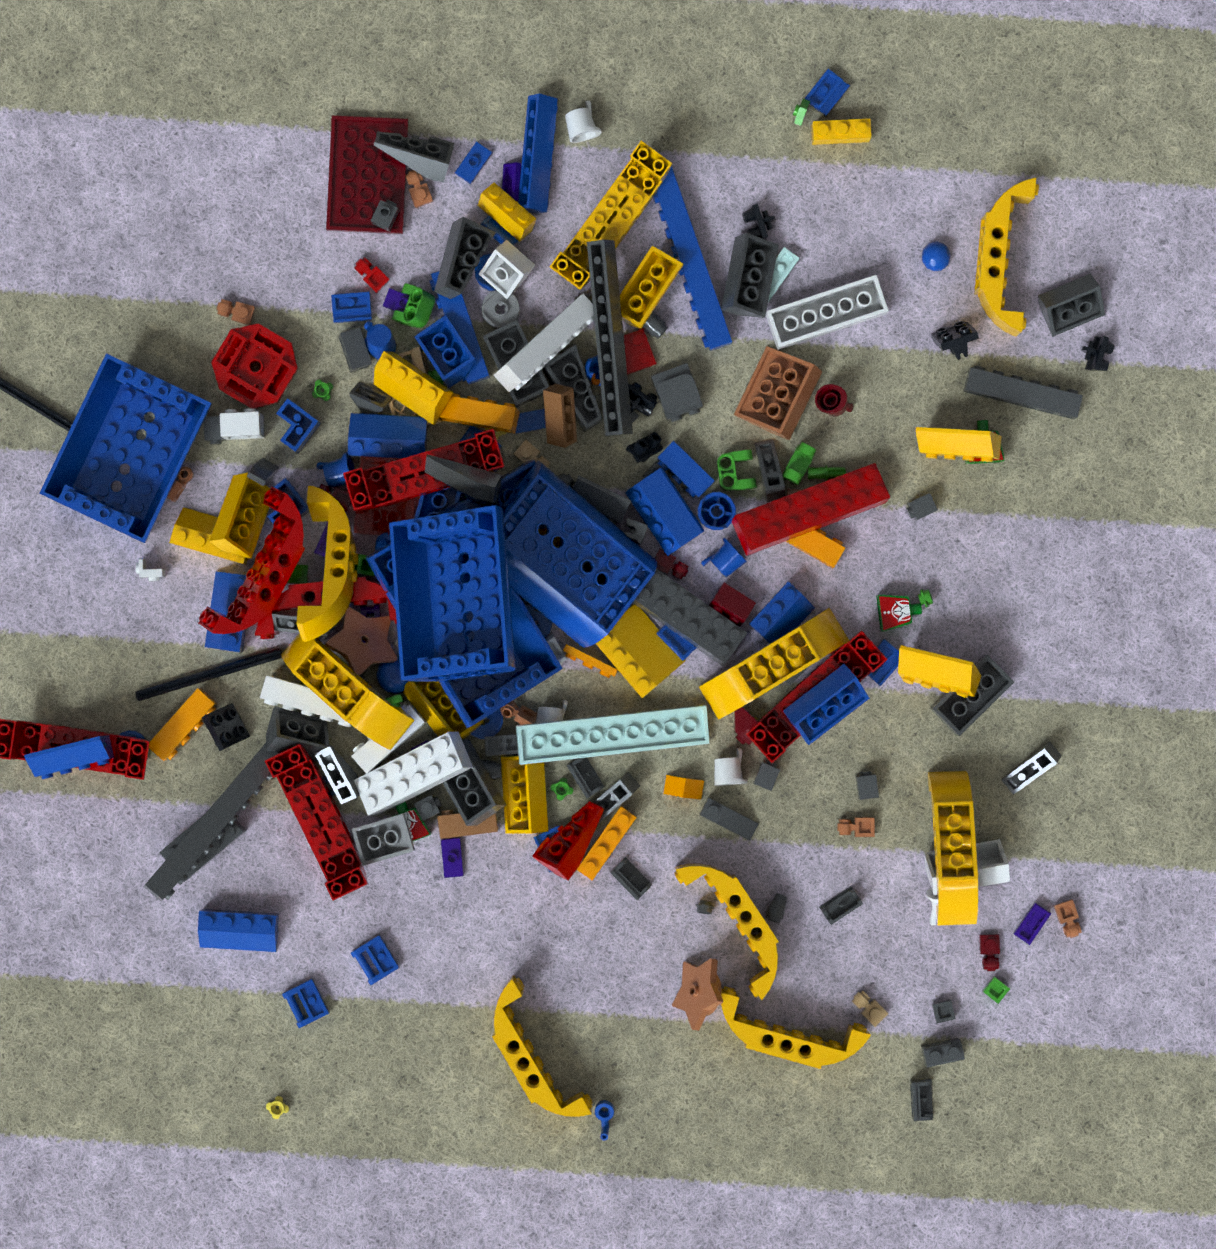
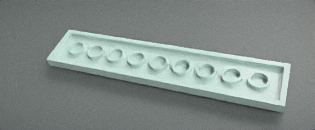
(612, 734)

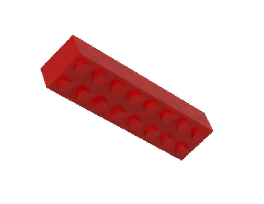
(810, 509)

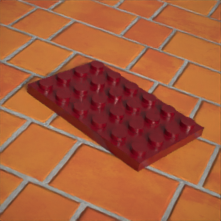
(363, 174)

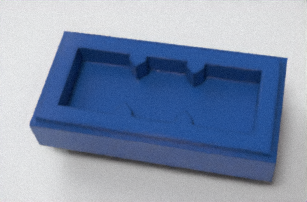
(473, 163)
(501, 234)
(531, 421)
(676, 643)

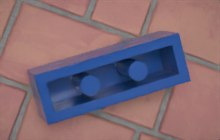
(685, 470)

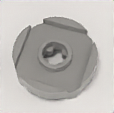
(489, 309)

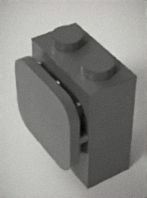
(677, 392)

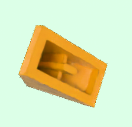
(683, 787)

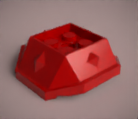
(235, 360)

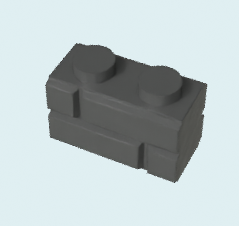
(942, 1052)

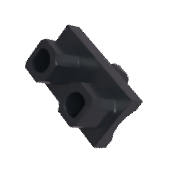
(755, 215)
(1095, 353)
(641, 401)
(645, 447)

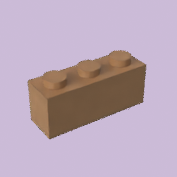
(560, 415)
(453, 825)

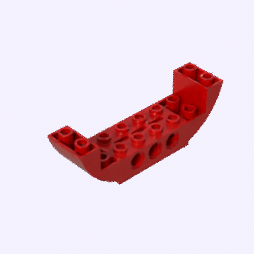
(407, 476)
(269, 573)
(298, 596)
(774, 730)
(27, 737)
(319, 820)

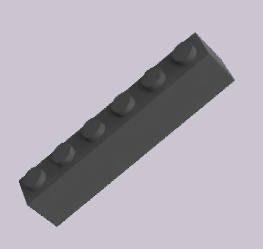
(1023, 393)

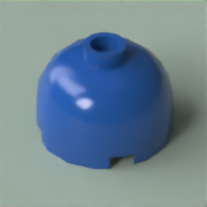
(716, 511)
(390, 677)

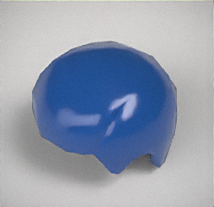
(936, 256)

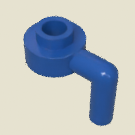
(604, 1116)

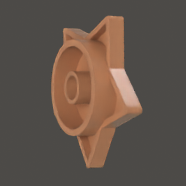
(372, 631)
(699, 992)

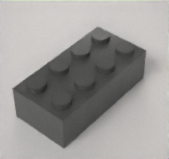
(504, 345)
(961, 712)
(474, 791)
(232, 833)

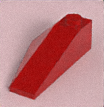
(567, 848)

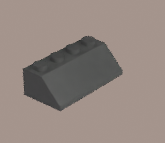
(750, 276)

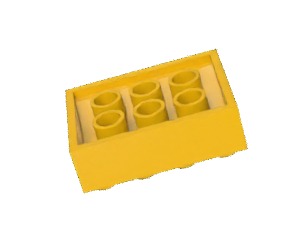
(639, 651)

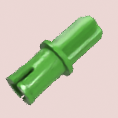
(825, 472)

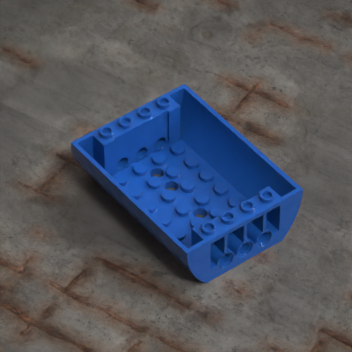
(106, 439)
(554, 576)
(435, 599)
(534, 662)

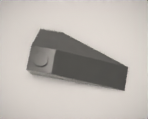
(424, 156)
(470, 481)

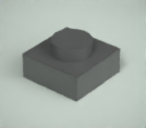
(943, 1011)

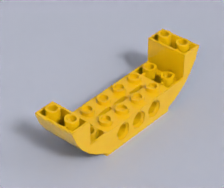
(615, 212)
(990, 288)
(774, 664)
(346, 691)
(954, 848)
(763, 942)
(818, 1051)
(540, 1090)

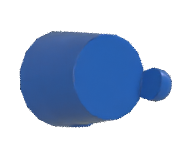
(379, 339)
(334, 470)
(726, 559)

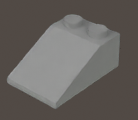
(383, 839)

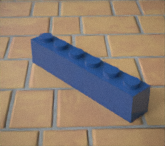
(537, 153)
(459, 317)

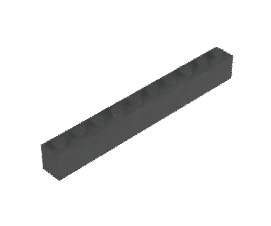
(609, 337)
(210, 826)

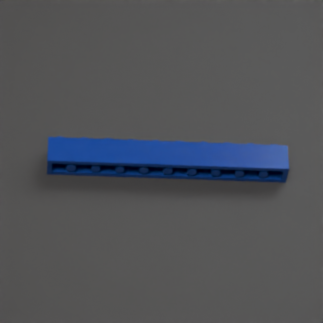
(695, 272)

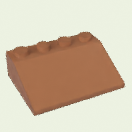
(778, 392)

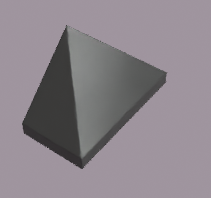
(369, 399)

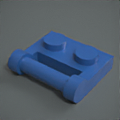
(379, 955)
(311, 1001)

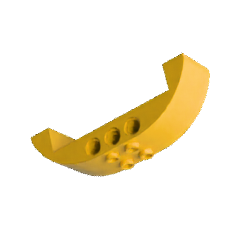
(338, 569)

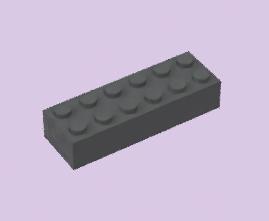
(690, 617)

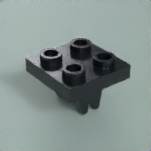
(955, 338)
(225, 726)

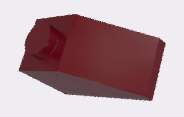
(742, 724)

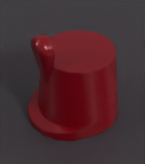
(832, 400)

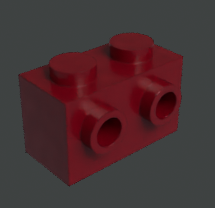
(732, 604)

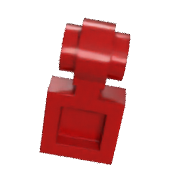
(375, 278)

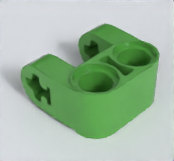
(417, 308)
(736, 456)
(799, 463)

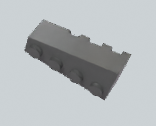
(462, 254)
(566, 371)

